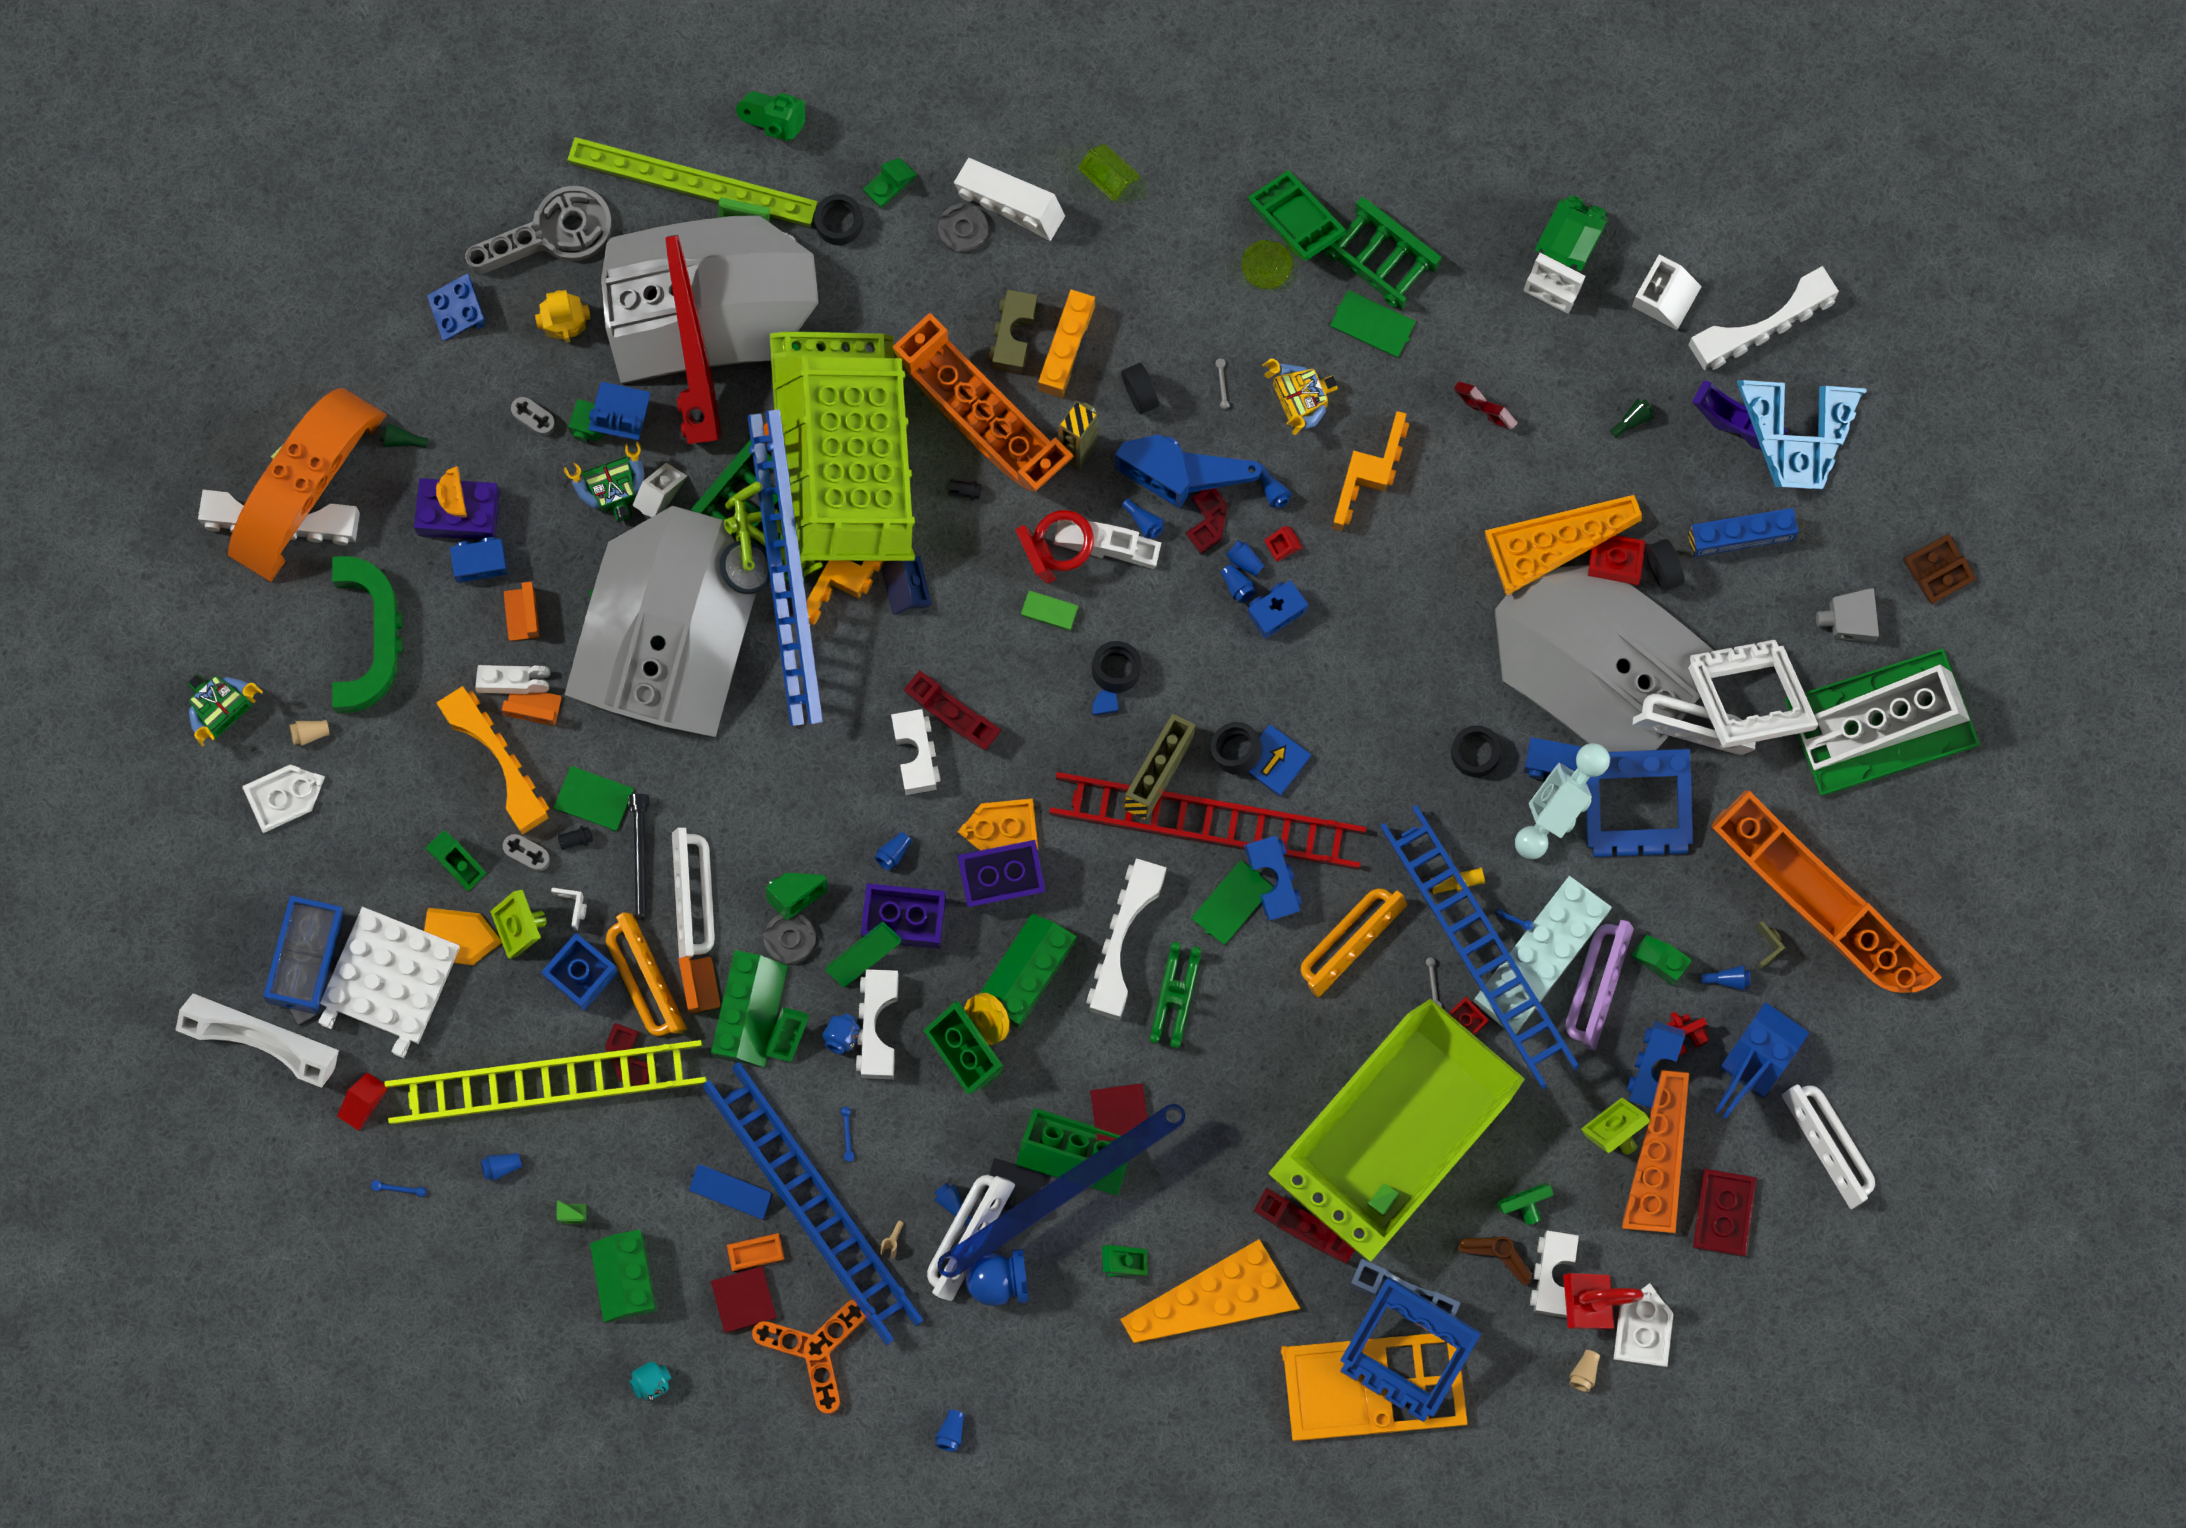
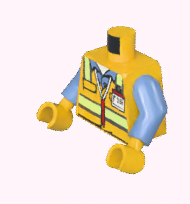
(1300, 393)

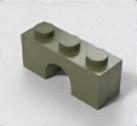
(1016, 310)

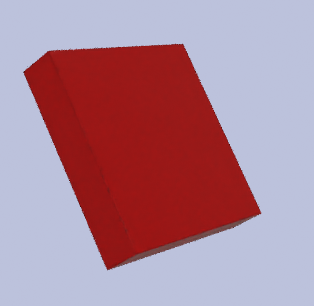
(1618, 560)

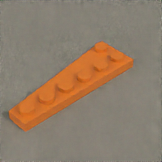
(1656, 1181)

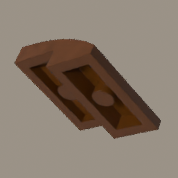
(1939, 568)

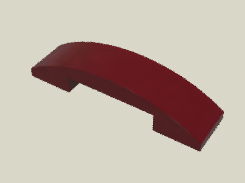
(951, 712)
(1302, 1226)

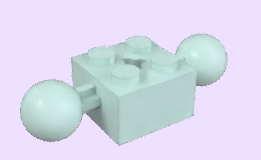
(1561, 800)

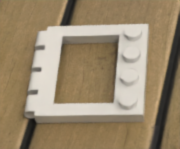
(1744, 659)

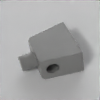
(1852, 617)

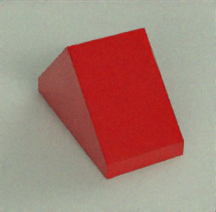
(361, 1101)

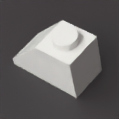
(658, 490)

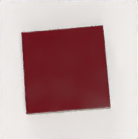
(1118, 1109)
(743, 1299)

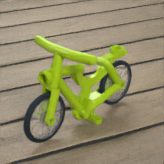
(745, 562)

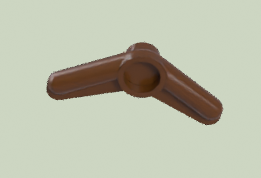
(1503, 1249)

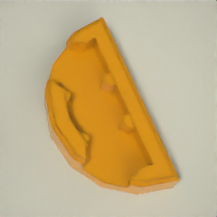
(450, 493)

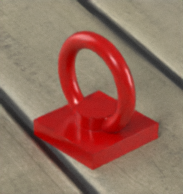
(1039, 551)
(1591, 1300)

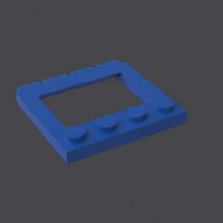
(1643, 764)
(1426, 1316)

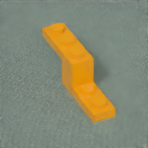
(1370, 471)
(844, 576)

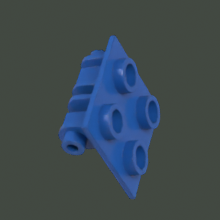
(456, 307)
(619, 411)

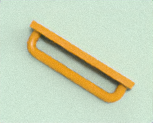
(1349, 952)
(651, 972)

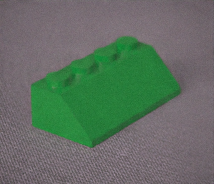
(1029, 967)
(749, 1009)
(1060, 1143)

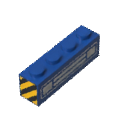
(1743, 532)

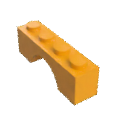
(1065, 343)

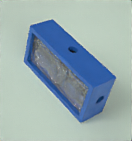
(303, 955)

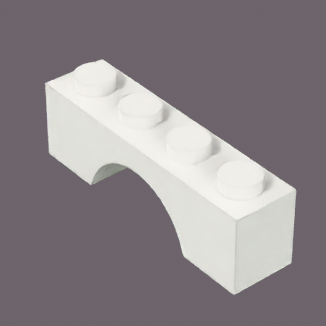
(880, 991)

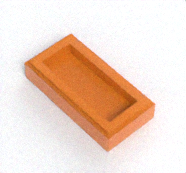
(755, 1252)

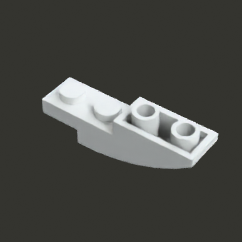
(1110, 541)

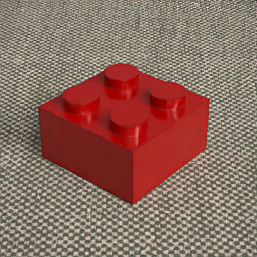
(1469, 1016)

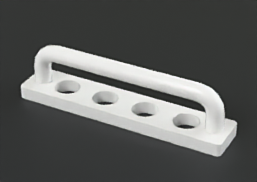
(1682, 729)
(682, 893)
(998, 1189)
(1853, 1193)

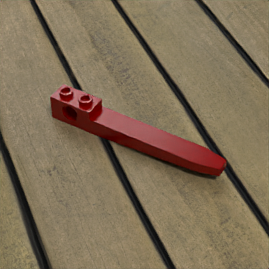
(700, 382)

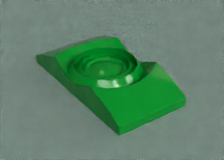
(1296, 216)

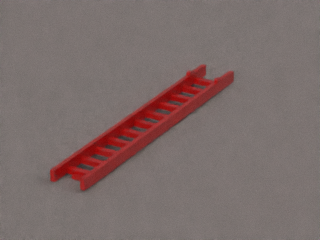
(1210, 804)

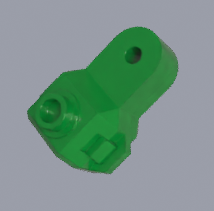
(778, 115)

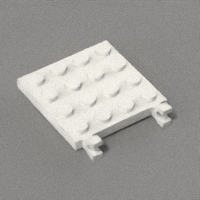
(389, 977)

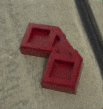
(1473, 398)
(1210, 530)
(624, 1039)

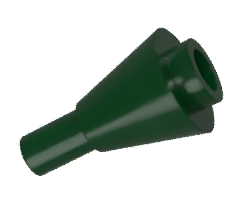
(1636, 415)
(397, 437)

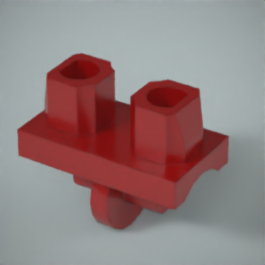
(1694, 1030)

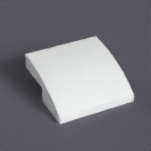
(1554, 283)

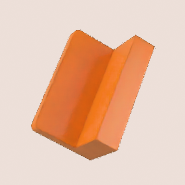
(521, 613)
(533, 707)
(699, 984)

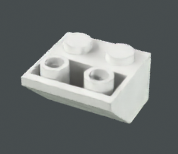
(1667, 292)

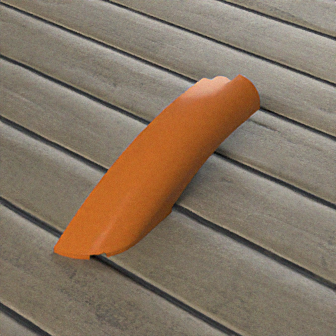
(1822, 897)

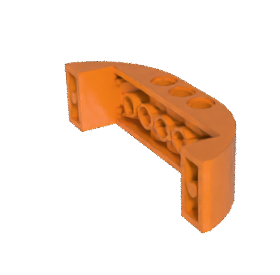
(978, 407)
(298, 479)

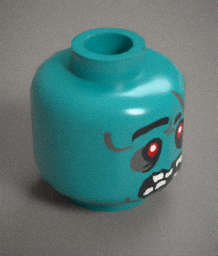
(650, 1381)

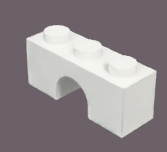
(911, 729)
(1555, 1249)

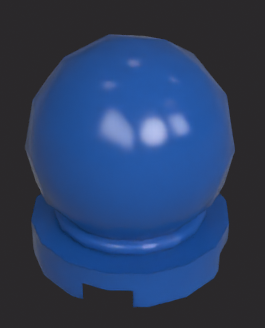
(998, 1279)

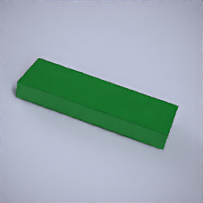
(863, 954)

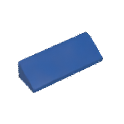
(731, 1191)

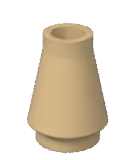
(308, 731)
(1585, 1372)

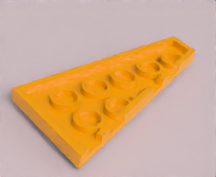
(1544, 543)
(1226, 1293)

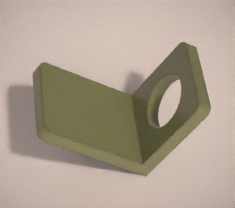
(1774, 939)

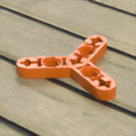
(803, 1348)

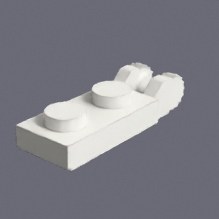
(511, 679)

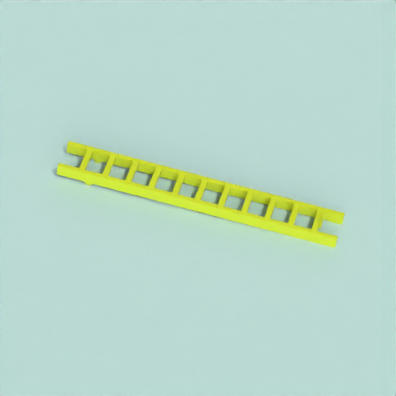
(544, 1065)

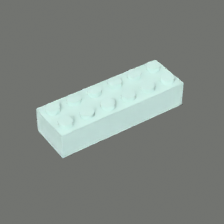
(1547, 948)

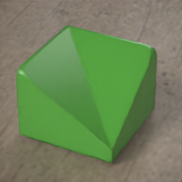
(1383, 1199)
(571, 1213)

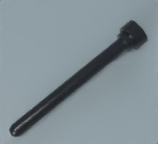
(639, 805)

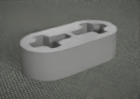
(536, 411)
(523, 858)

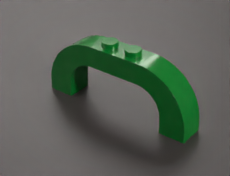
(370, 688)

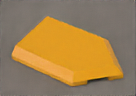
(1001, 824)
(464, 929)

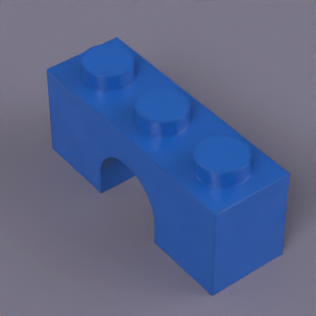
(1282, 898)
(1662, 1043)

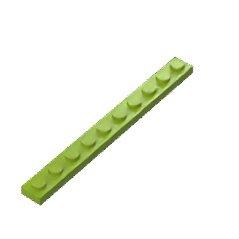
(689, 180)

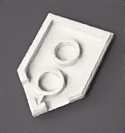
(283, 796)
(1644, 1330)

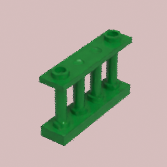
(1405, 244)
(723, 487)

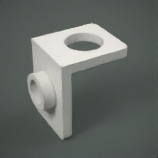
(580, 908)

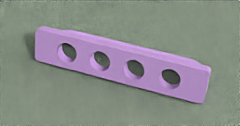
(1608, 983)

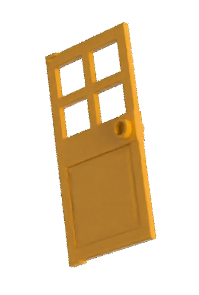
(1334, 1405)

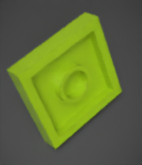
(517, 924)
(1616, 1126)

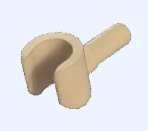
(891, 1242)

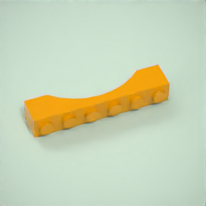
(465, 717)

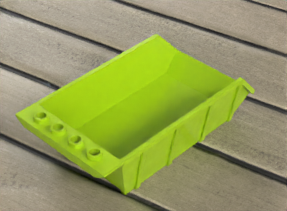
(845, 444)
(1398, 1126)

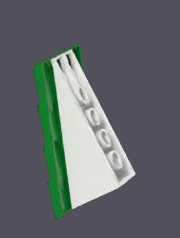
(1886, 722)

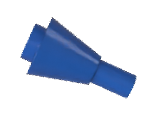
(1276, 493)
(1147, 522)
(1733, 978)
(950, 1200)

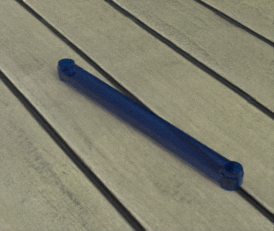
(1061, 1190)

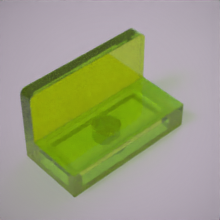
(1108, 171)

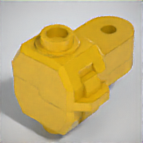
(562, 315)

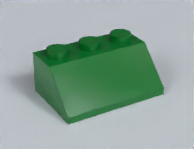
(964, 1049)
(623, 1276)

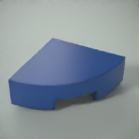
(1105, 703)

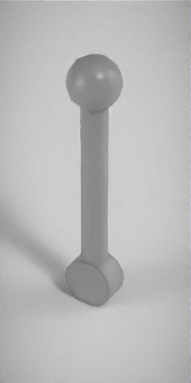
(1220, 364)
(1431, 962)

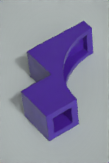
(1725, 413)

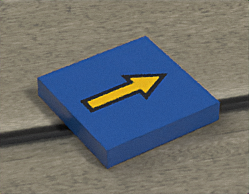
(1279, 761)

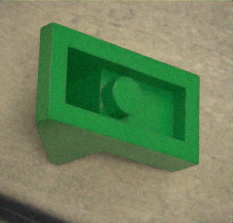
(889, 182)
(1124, 1261)

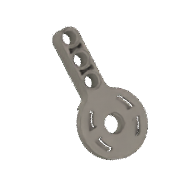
(551, 233)

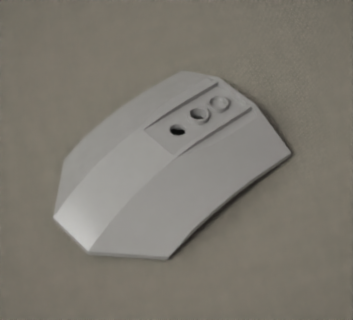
(743, 283)
(670, 585)
(1563, 649)

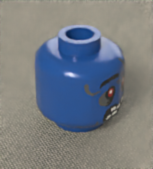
(841, 1034)

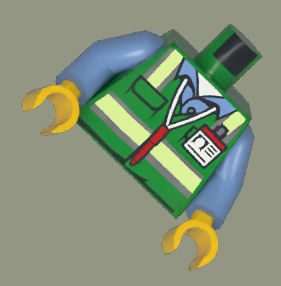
(611, 484)
(218, 704)

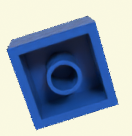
(580, 972)

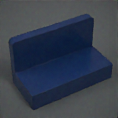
(906, 585)

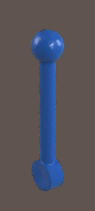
(1527, 925)
(845, 1112)
(377, 1185)

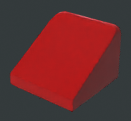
(1283, 543)

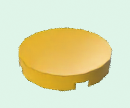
(988, 1017)

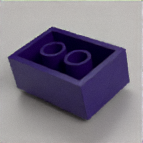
(481, 508)
(1001, 873)
(910, 912)

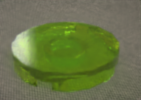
(1270, 271)

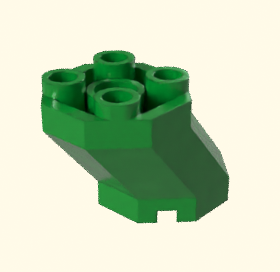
(1572, 232)

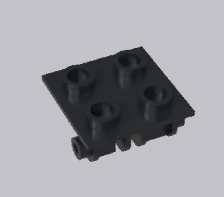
(1026, 1182)

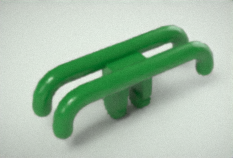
(1175, 995)

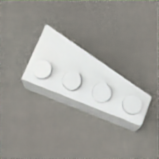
(1010, 198)

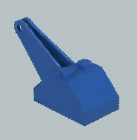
(1172, 474)
(1761, 1054)

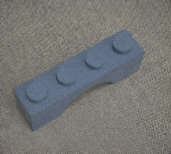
(1370, 1279)

